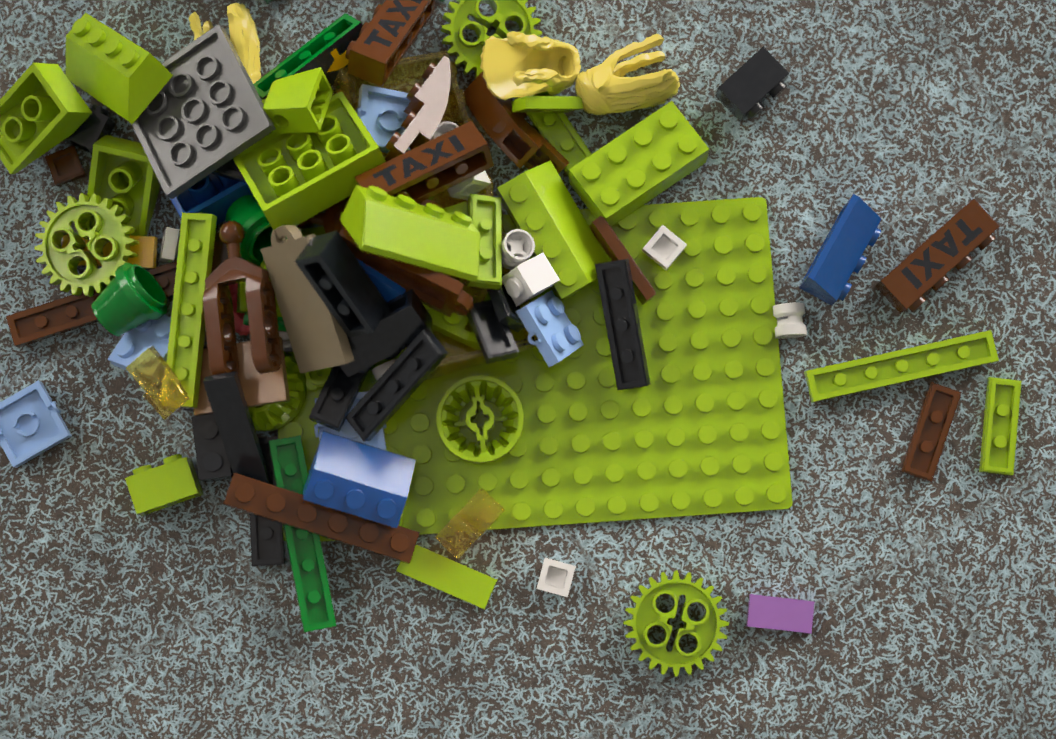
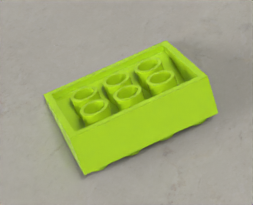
(310, 171)

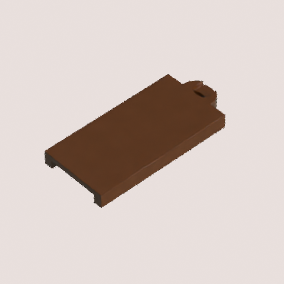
(430, 286)

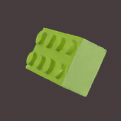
(638, 164)

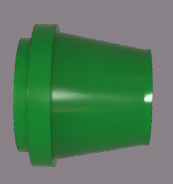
(256, 226)
(130, 300)

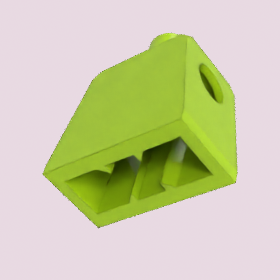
(299, 102)

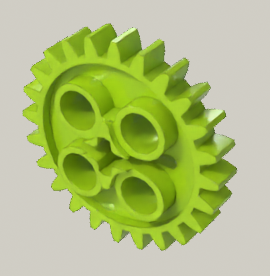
(504, 10)
(63, 262)
(705, 630)

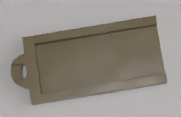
(311, 327)

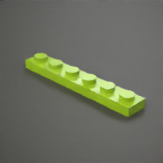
(187, 315)
(901, 366)

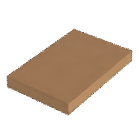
(257, 387)

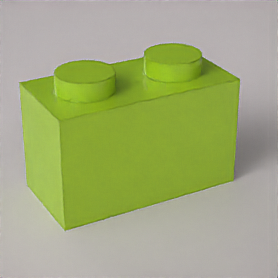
(163, 485)

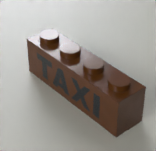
(387, 38)
(432, 165)
(937, 256)

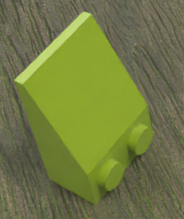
(38, 115)
(127, 178)

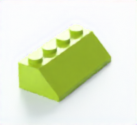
(112, 68)
(547, 211)
(413, 232)

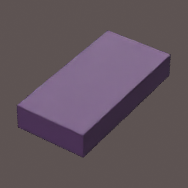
(780, 613)

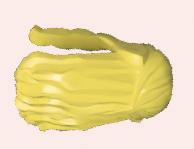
(242, 35)
(528, 65)
(608, 92)

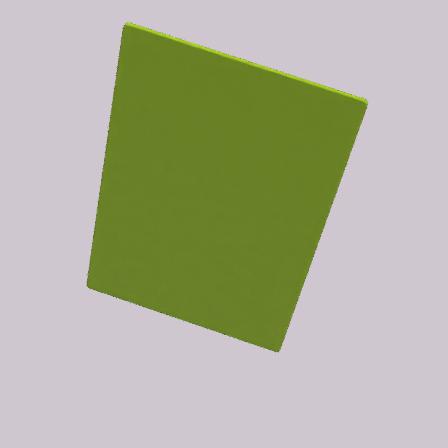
(686, 445)

